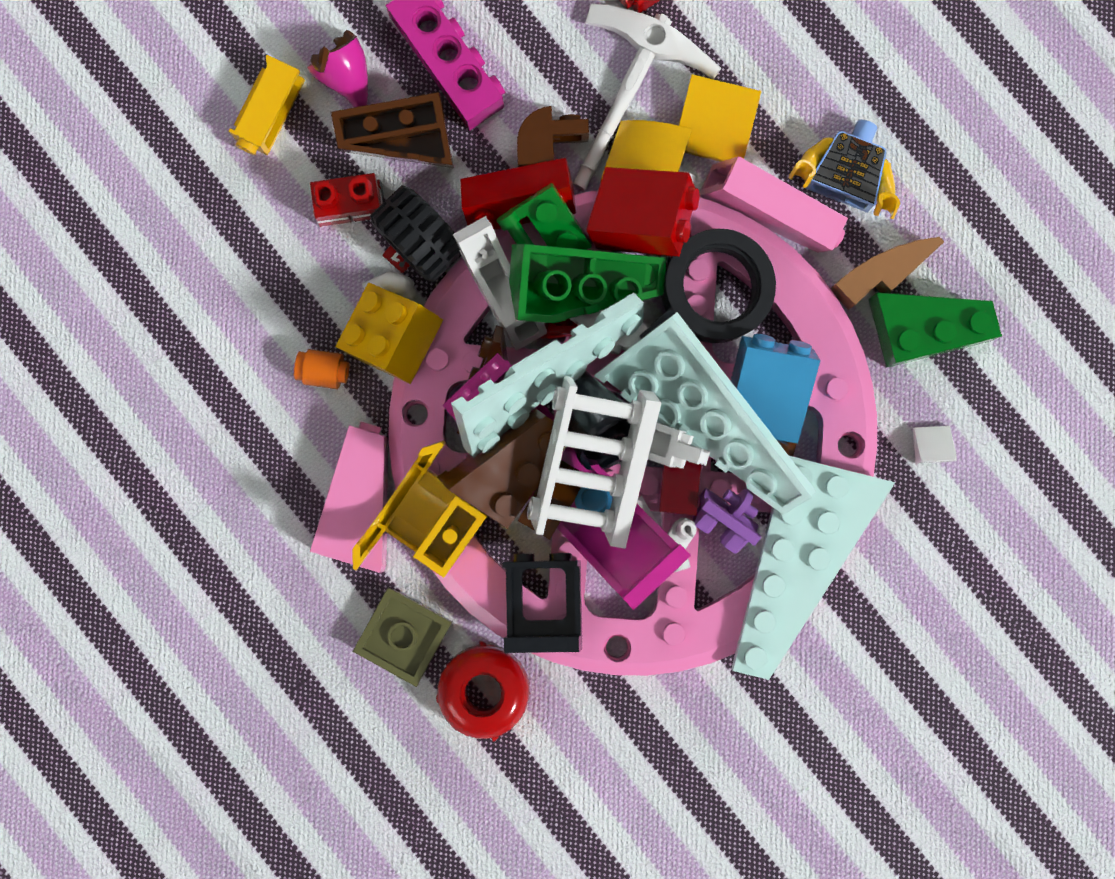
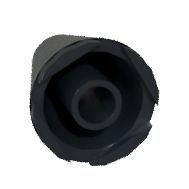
(597, 424)

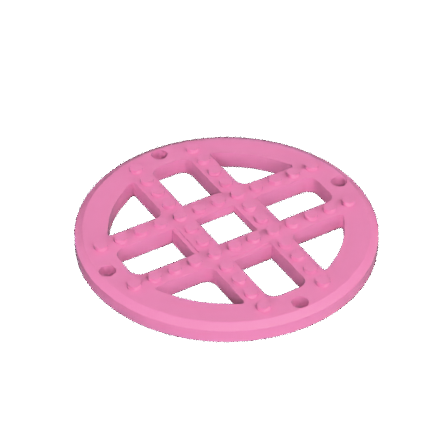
(675, 632)

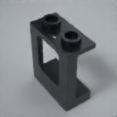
(543, 635)

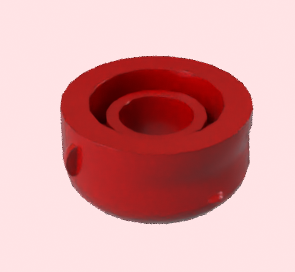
(476, 721)

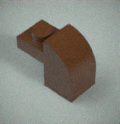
(540, 133)

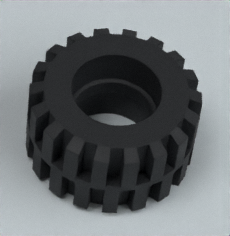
(416, 233)

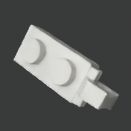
(674, 448)

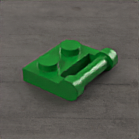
(550, 218)

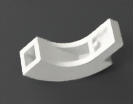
(491, 273)

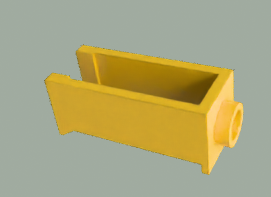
(267, 107)

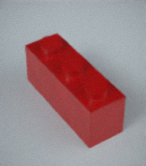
(502, 190)

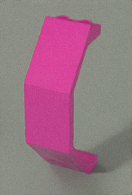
(649, 550)

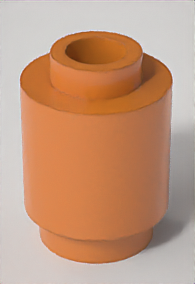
(321, 369)

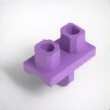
(740, 527)

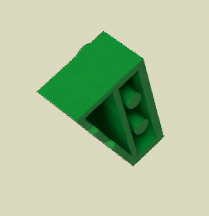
(930, 326)

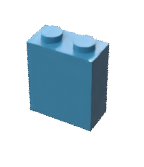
(776, 382)

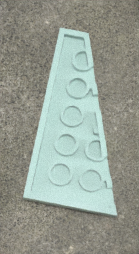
(537, 376)
(710, 408)
(801, 560)

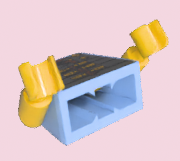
(850, 170)

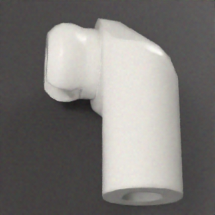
(395, 283)

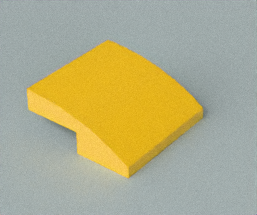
(719, 118)
(648, 146)

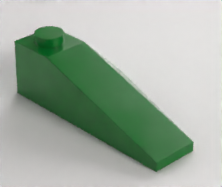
(568, 282)

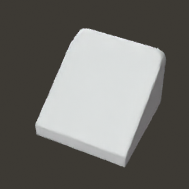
(933, 444)

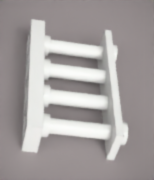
(622, 486)

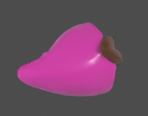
(343, 69)

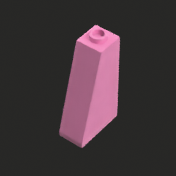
(774, 204)
(355, 498)

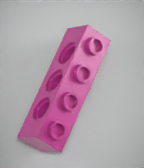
(471, 105)

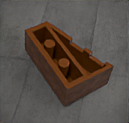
(506, 475)

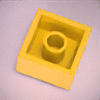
(389, 332)

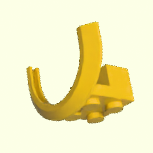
(424, 518)

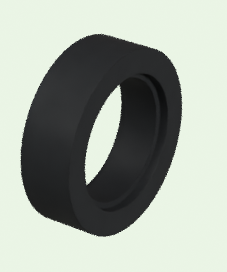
(750, 256)

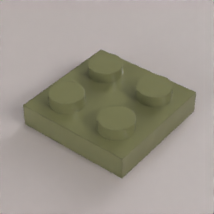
(402, 636)

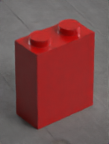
(643, 211)

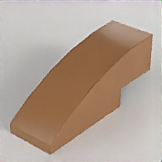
(884, 270)

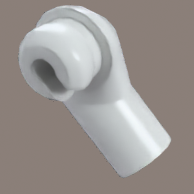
(682, 533)

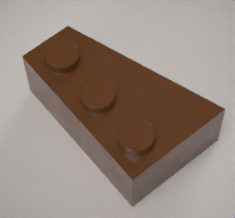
(397, 130)

